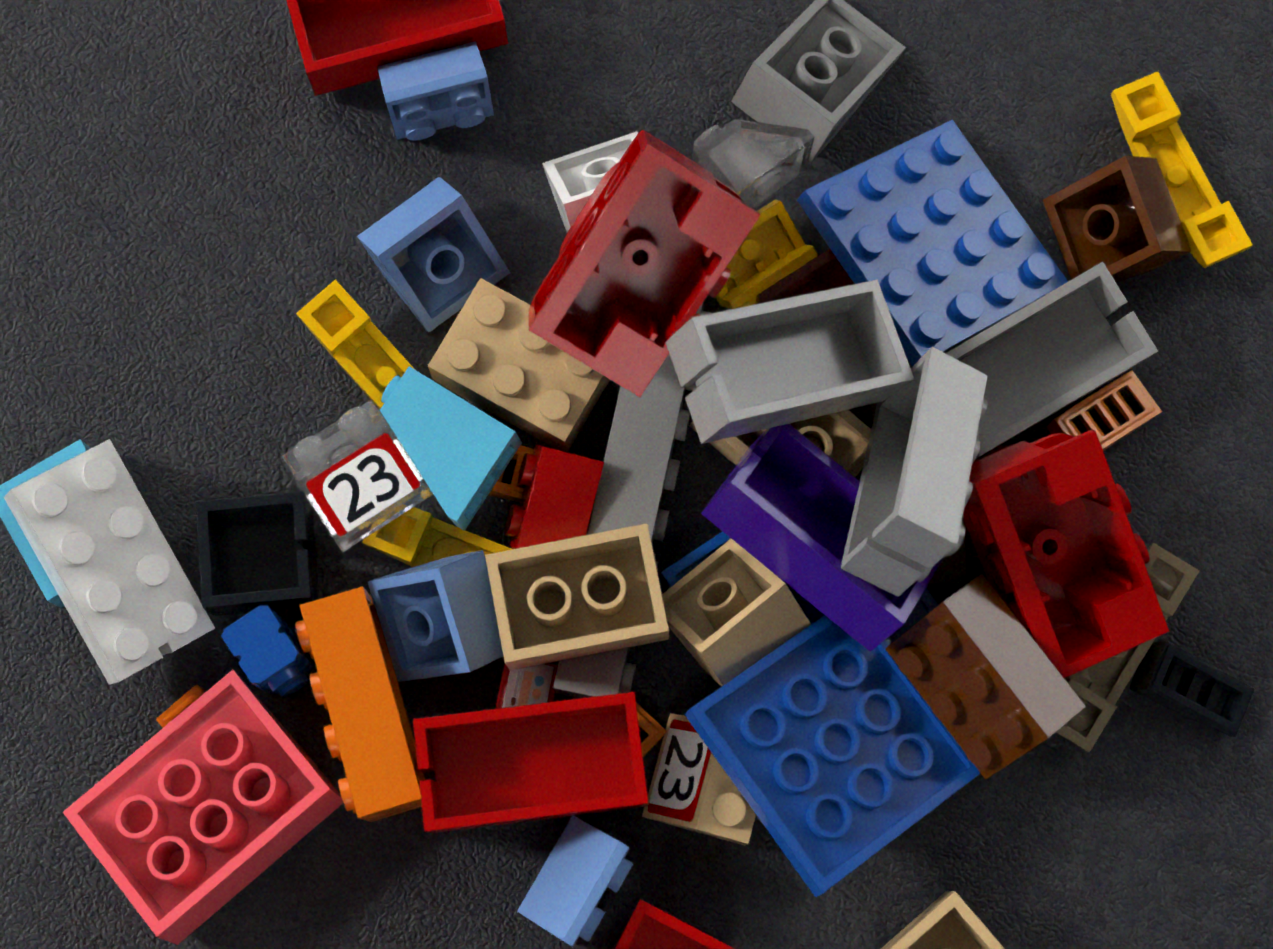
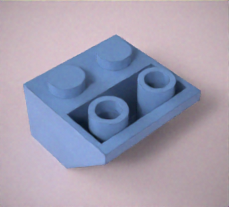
(436, 91)
(574, 882)

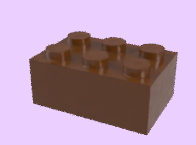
(985, 677)

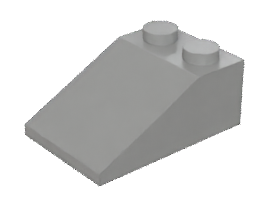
(818, 71)

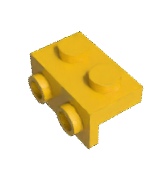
(765, 257)

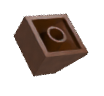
(1118, 219)

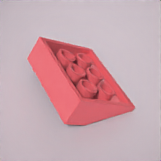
(203, 808)

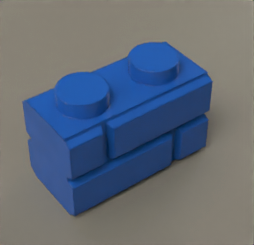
(268, 652)

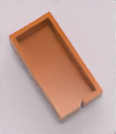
(364, 704)

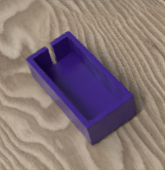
(794, 516)

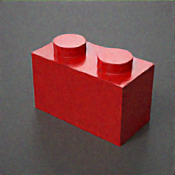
(555, 497)

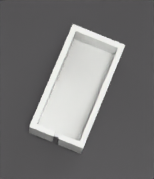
(109, 562)

